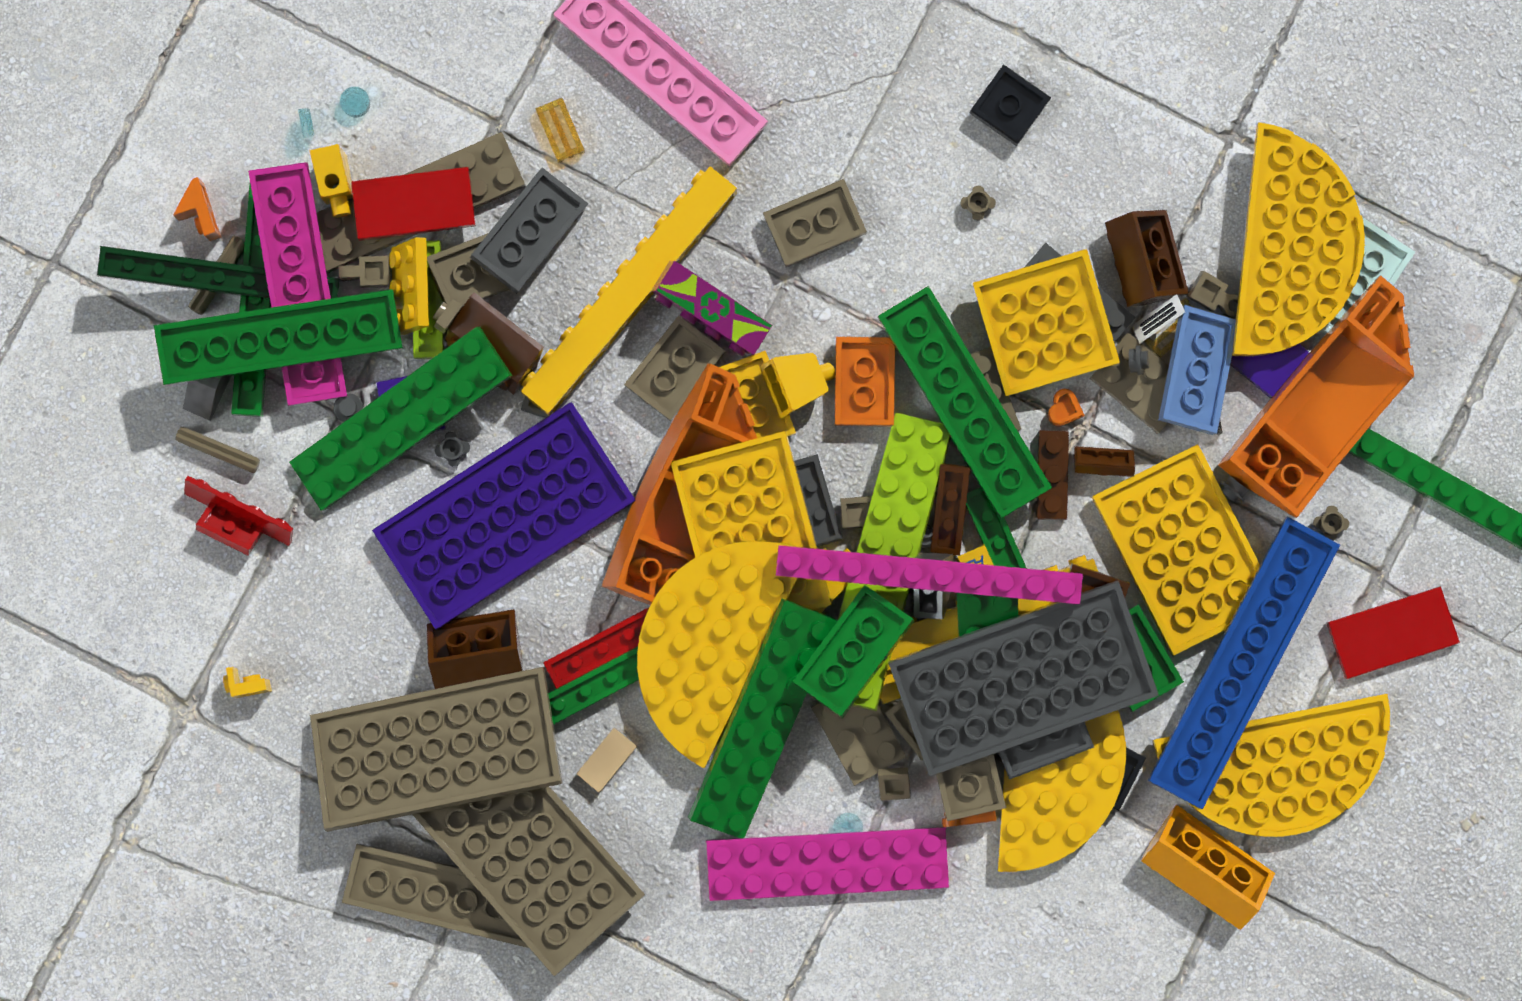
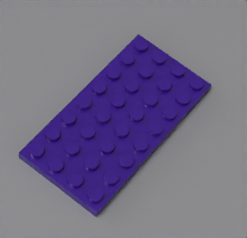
(503, 515)

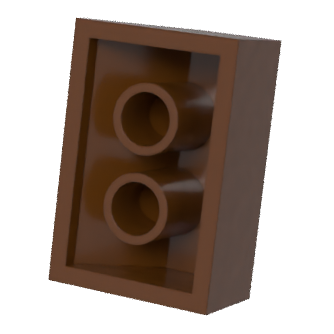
(1146, 257)
(512, 344)
(474, 648)

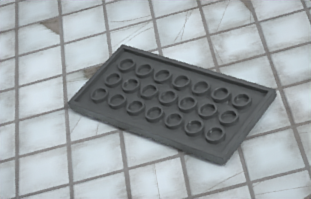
(1023, 678)

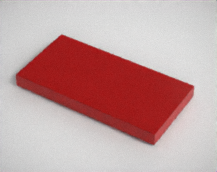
(413, 203)
(1393, 632)

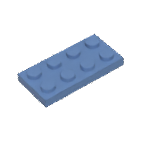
(1198, 370)

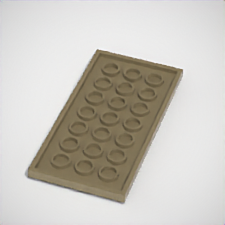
(435, 749)
(536, 870)

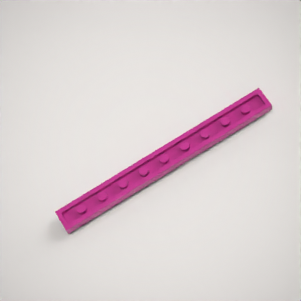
(929, 574)

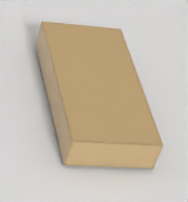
(606, 760)

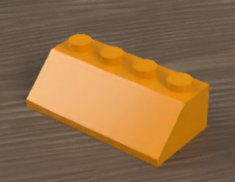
(1208, 867)

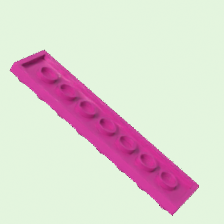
(294, 267)
(827, 863)

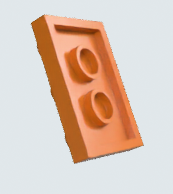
(864, 381)

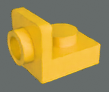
(251, 684)

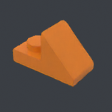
(194, 203)

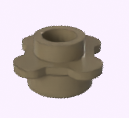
(978, 194)
(1331, 514)

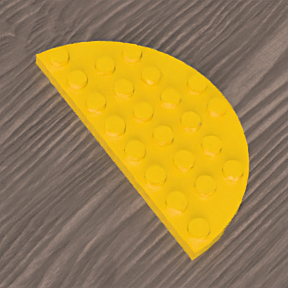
(1298, 244)
(705, 641)
(1299, 768)
(1064, 802)

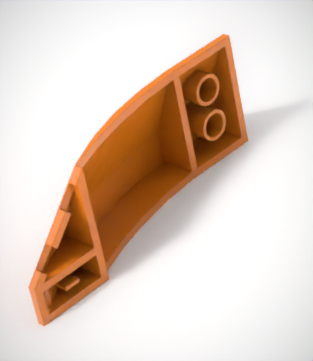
(1326, 403)
(655, 531)

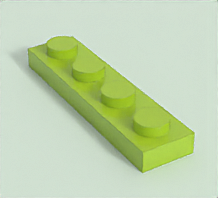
(430, 341)

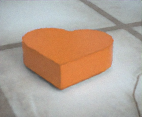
(1064, 408)

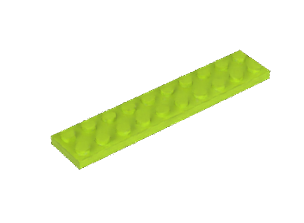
(900, 512)

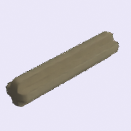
(229, 255)
(217, 449)

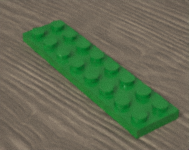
(277, 337)
(964, 402)
(400, 418)
(760, 721)

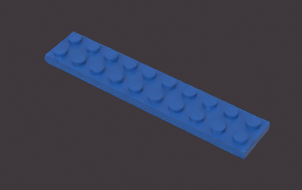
(1243, 663)

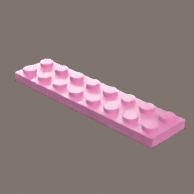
(665, 74)

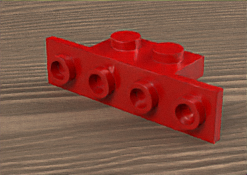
(234, 521)

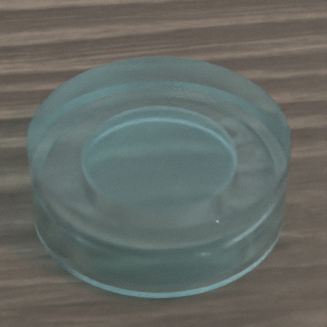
(355, 102)
(306, 122)
(847, 823)

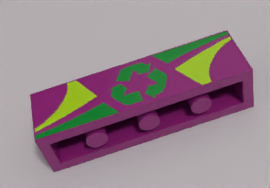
(711, 308)

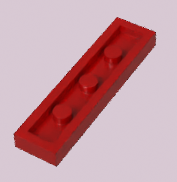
(596, 650)

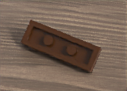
(1053, 461)
(950, 509)

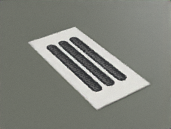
(1158, 318)

